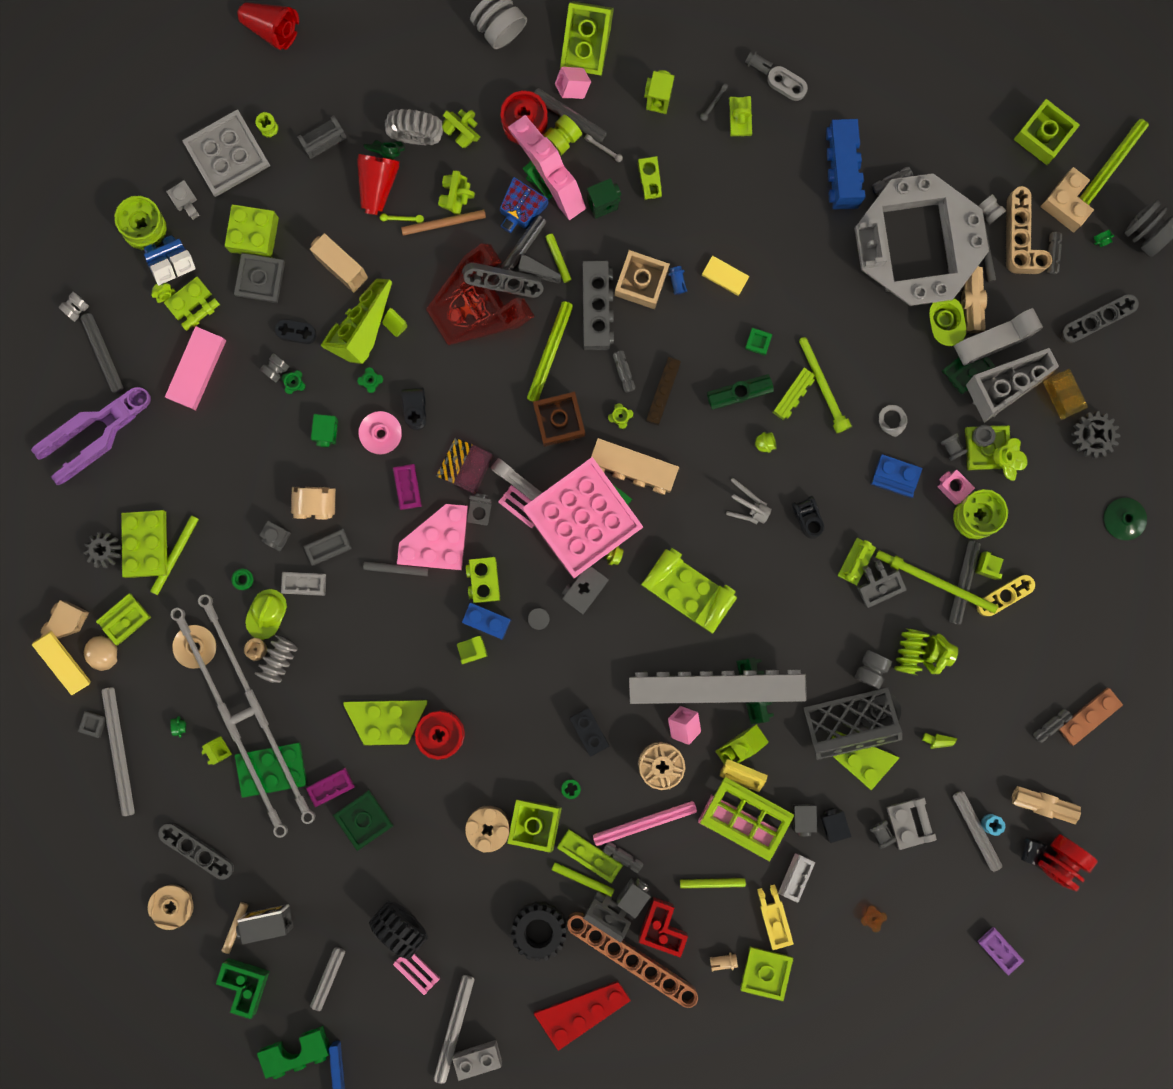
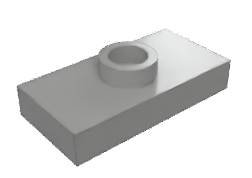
(303, 583)
(796, 878)

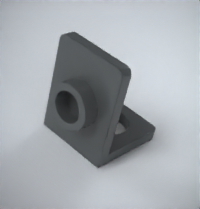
(482, 501)

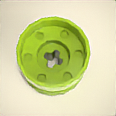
(136, 212)
(986, 504)

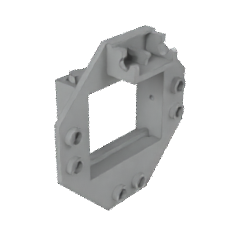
(962, 234)

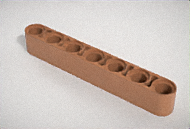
(639, 967)

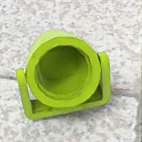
(939, 652)

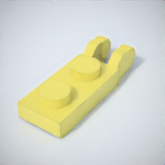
(775, 920)

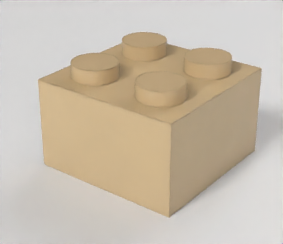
(641, 279)

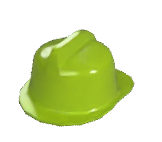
(948, 322)
(266, 614)

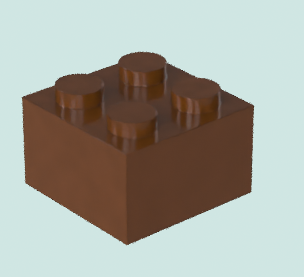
(559, 419)

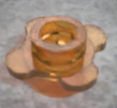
(867, 919)

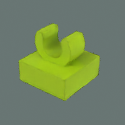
(216, 750)

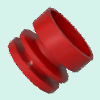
(1067, 862)

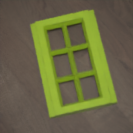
(735, 835)

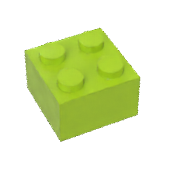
(1046, 132)
(251, 231)

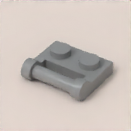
(904, 826)

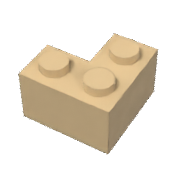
(1065, 204)

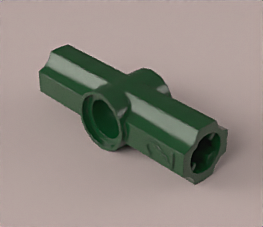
(753, 387)

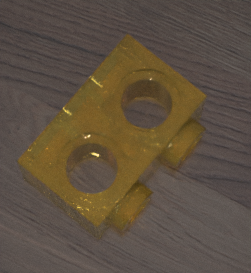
(1065, 394)

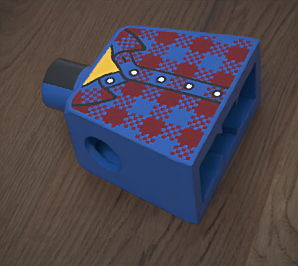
(521, 205)

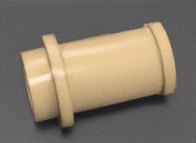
(724, 962)

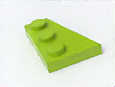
(867, 764)

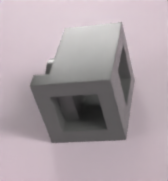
(274, 535)

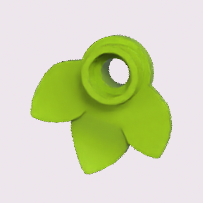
(1010, 458)

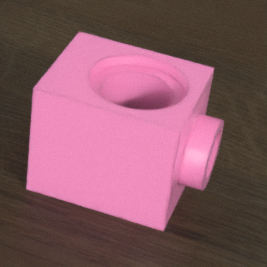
(964, 490)

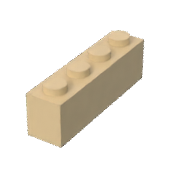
(635, 466)

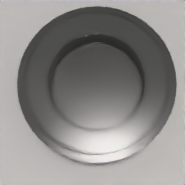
(983, 436)
(538, 619)

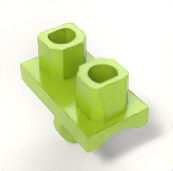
(740, 116)
(467, 134)
(458, 192)

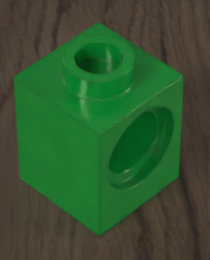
(324, 430)

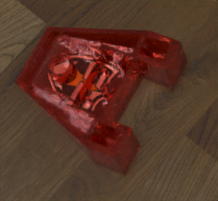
(473, 312)

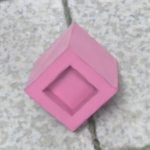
(572, 82)
(684, 725)

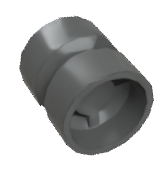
(873, 669)

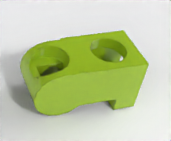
(650, 177)

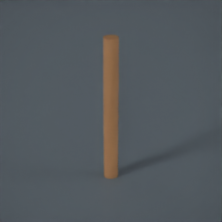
(443, 222)

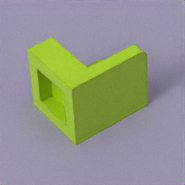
(989, 566)
(472, 650)

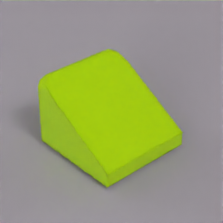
(394, 323)

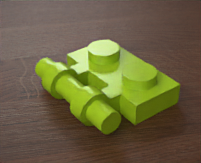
(189, 298)

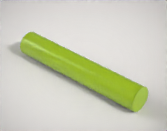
(558, 258)

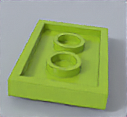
(144, 544)

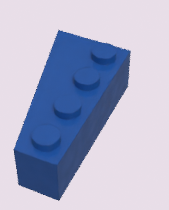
(845, 163)

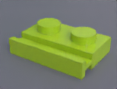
(123, 619)

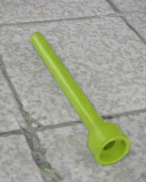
(840, 422)

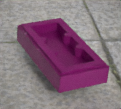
(407, 487)
(330, 787)

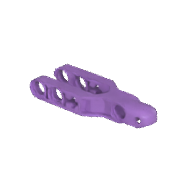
(115, 417)

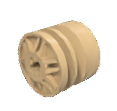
(652, 756)

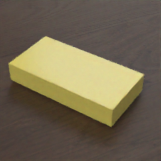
(725, 275)
(743, 775)

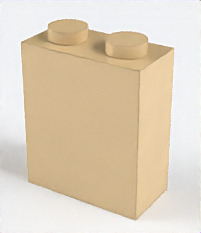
(338, 262)

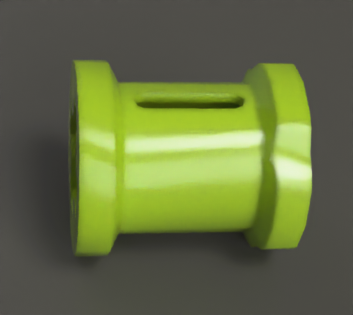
(263, 119)

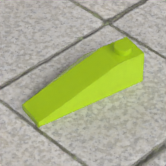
(358, 331)

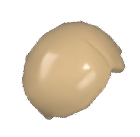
(100, 653)

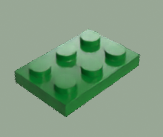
(270, 771)

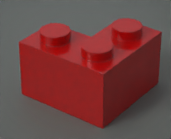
(658, 933)

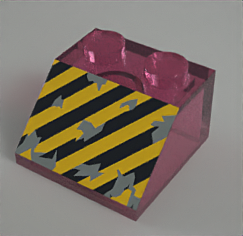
(465, 465)

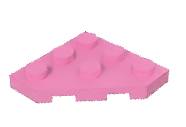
(437, 541)

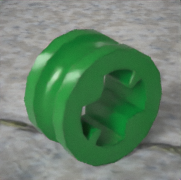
(576, 792)

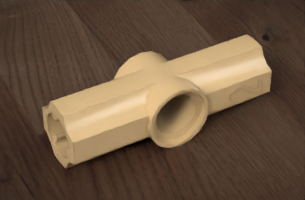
(974, 302)
(1046, 805)

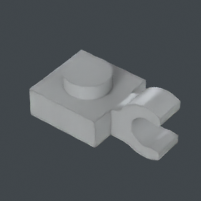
(183, 198)

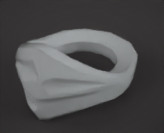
(902, 425)

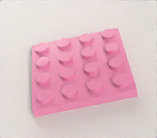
(582, 517)

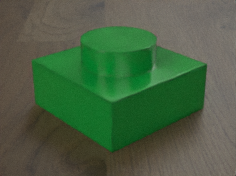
(758, 341)

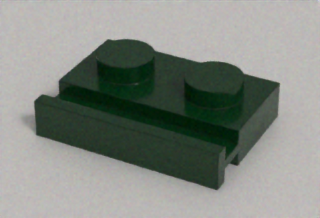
(960, 375)

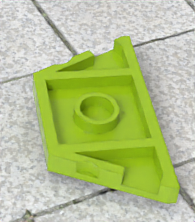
(385, 720)

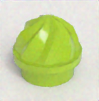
(765, 442)

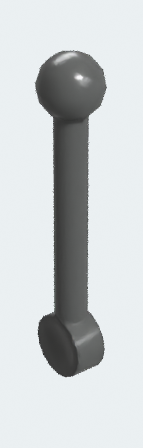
(704, 116)

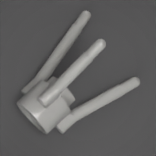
(759, 510)

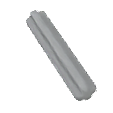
(327, 978)

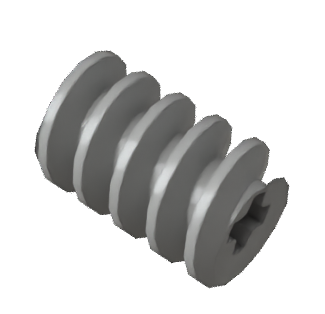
(277, 660)

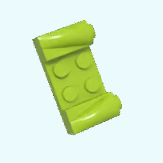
(689, 591)

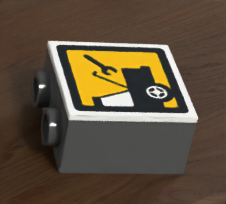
(264, 924)

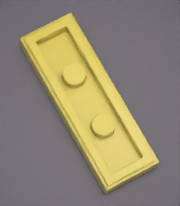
(61, 663)

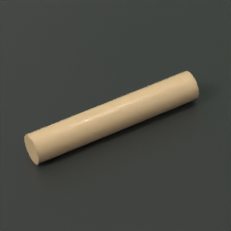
(232, 932)

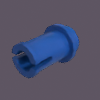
(677, 279)

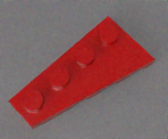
(575, 1016)

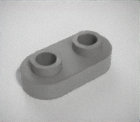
(788, 82)

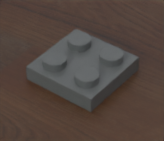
(259, 278)

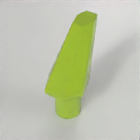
(938, 740)

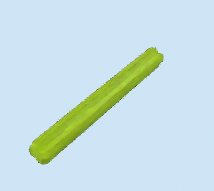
(1114, 161)
(550, 351)

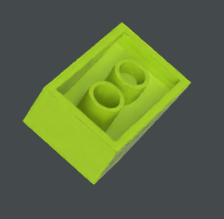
(586, 36)

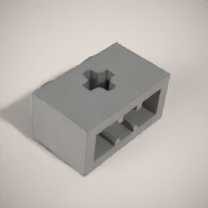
(477, 1060)

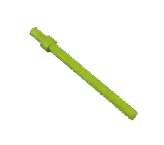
(898, 563)

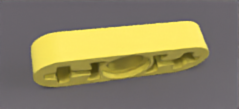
(1022, 593)

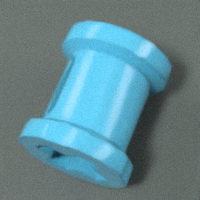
(990, 818)

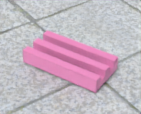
(507, 496)
(411, 978)

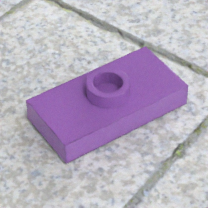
(1000, 951)

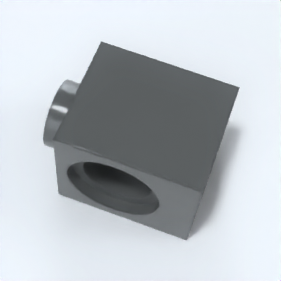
(804, 819)

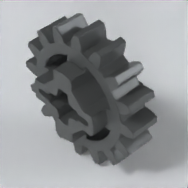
(1089, 431)

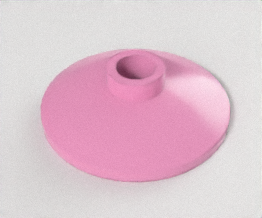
(372, 425)

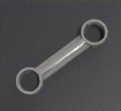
(516, 480)

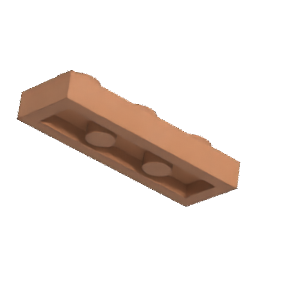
(1090, 716)

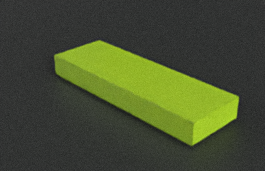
(589, 856)

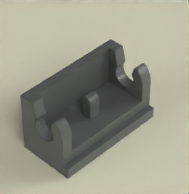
(322, 138)

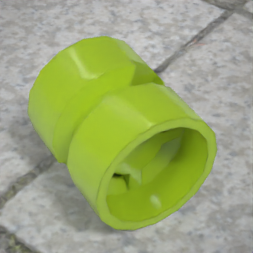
(564, 133)

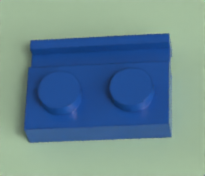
(896, 476)

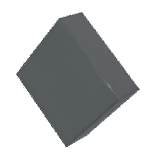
(92, 724)

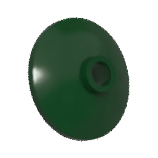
(1115, 519)

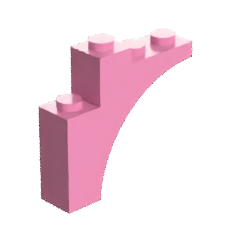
(550, 166)

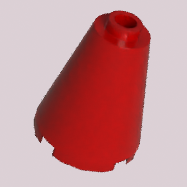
(270, 22)
(375, 181)

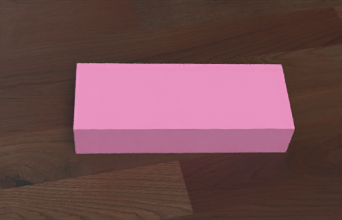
(195, 368)
(740, 824)

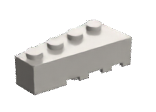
(1005, 384)

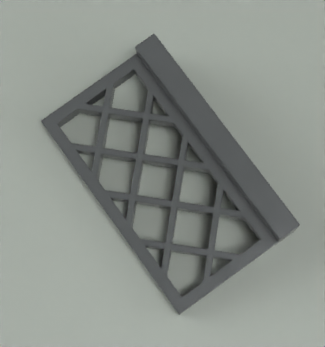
(861, 739)

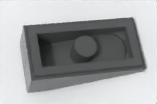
(532, 267)

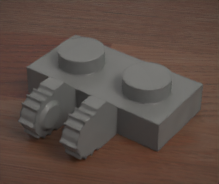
(881, 588)

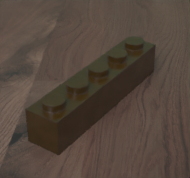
(663, 391)

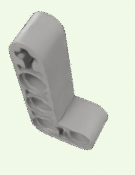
(999, 337)

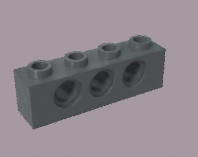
(591, 272)

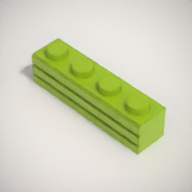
(791, 397)

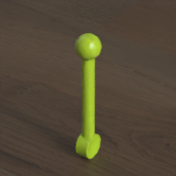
(419, 218)

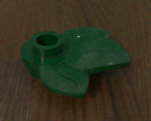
(387, 149)

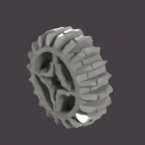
(413, 127)

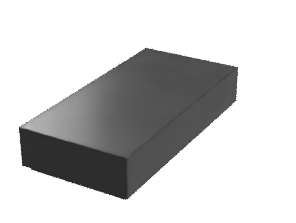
(327, 547)

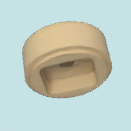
(255, 649)

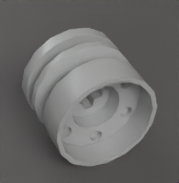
(498, 21)

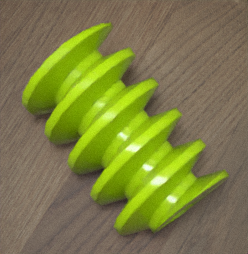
(911, 651)

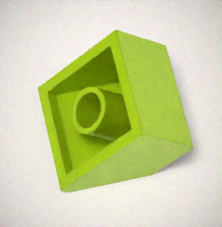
(534, 825)

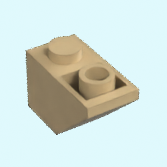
(65, 619)

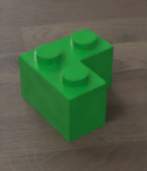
(247, 981)

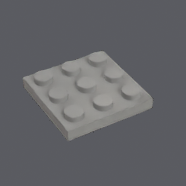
(226, 153)

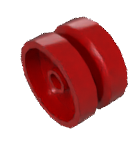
(522, 104)
(427, 738)

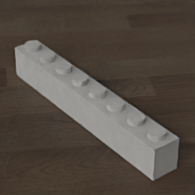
(718, 688)

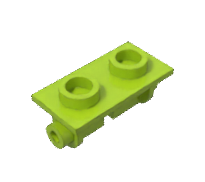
(857, 558)

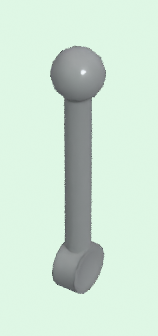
(618, 157)

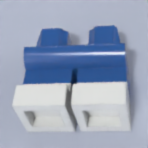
(166, 258)

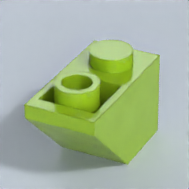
(743, 745)

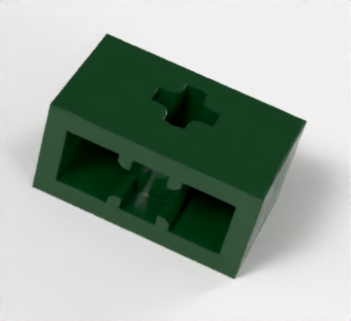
(603, 198)

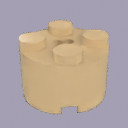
(313, 501)
(490, 816)

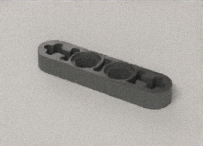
(502, 282)
(1099, 319)
(194, 854)

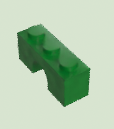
(277, 1060)

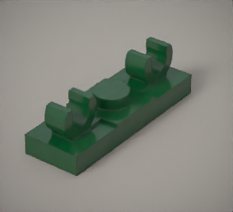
(756, 710)

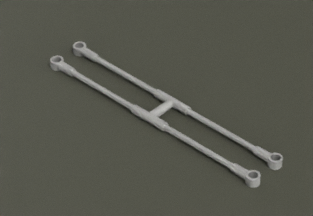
(230, 721)

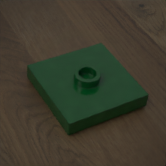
(363, 820)

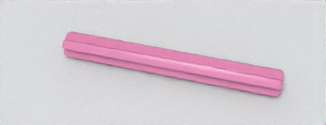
(644, 823)

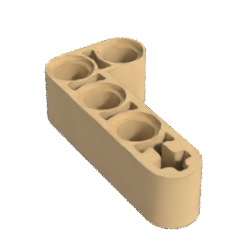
(1023, 231)

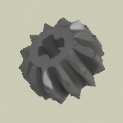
(95, 545)

